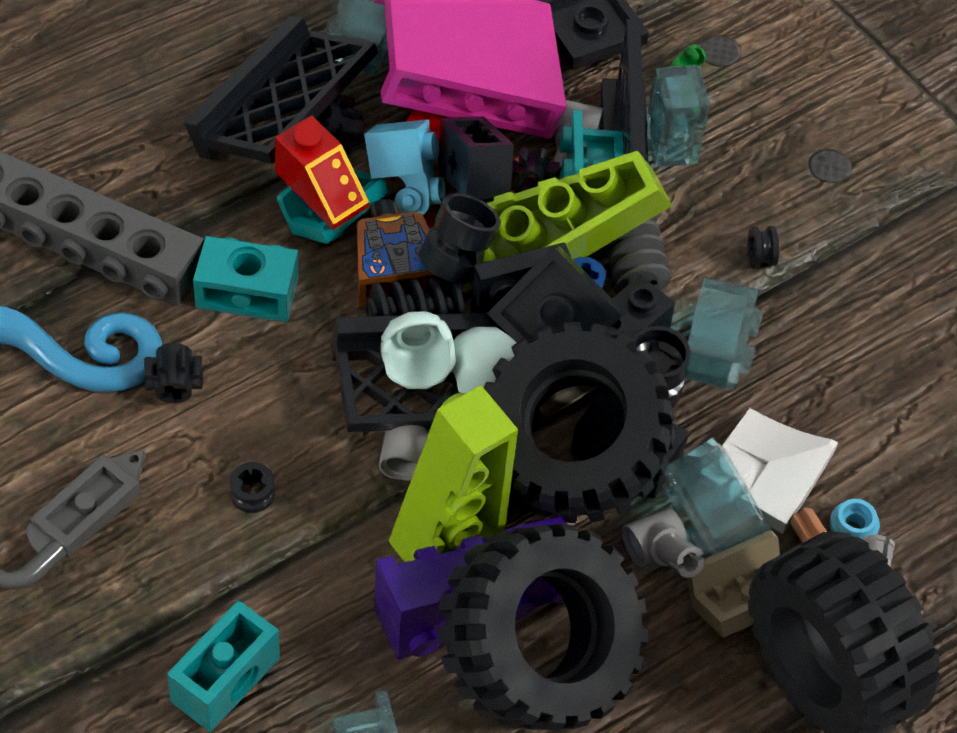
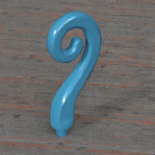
(25, 334)

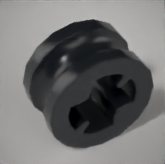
(763, 246)
(251, 473)

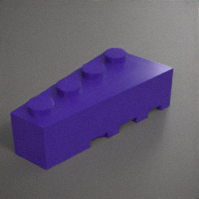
(411, 594)

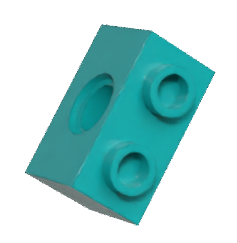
(224, 287)
(224, 665)

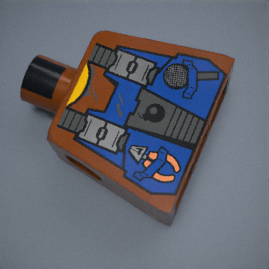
(390, 249)

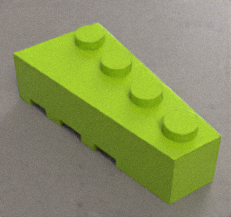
(579, 209)
(459, 477)

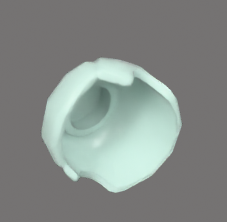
(418, 350)
(477, 354)

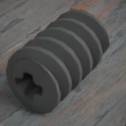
(639, 254)

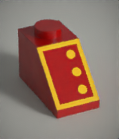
(319, 172)

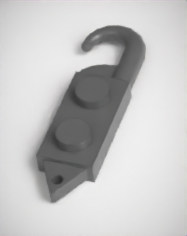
(77, 514)

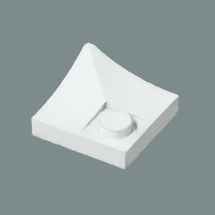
(777, 464)

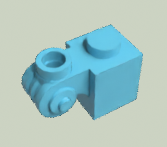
(409, 153)

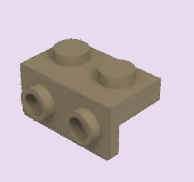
(724, 582)

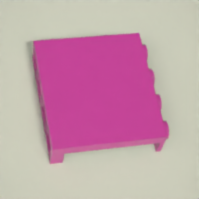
(476, 61)

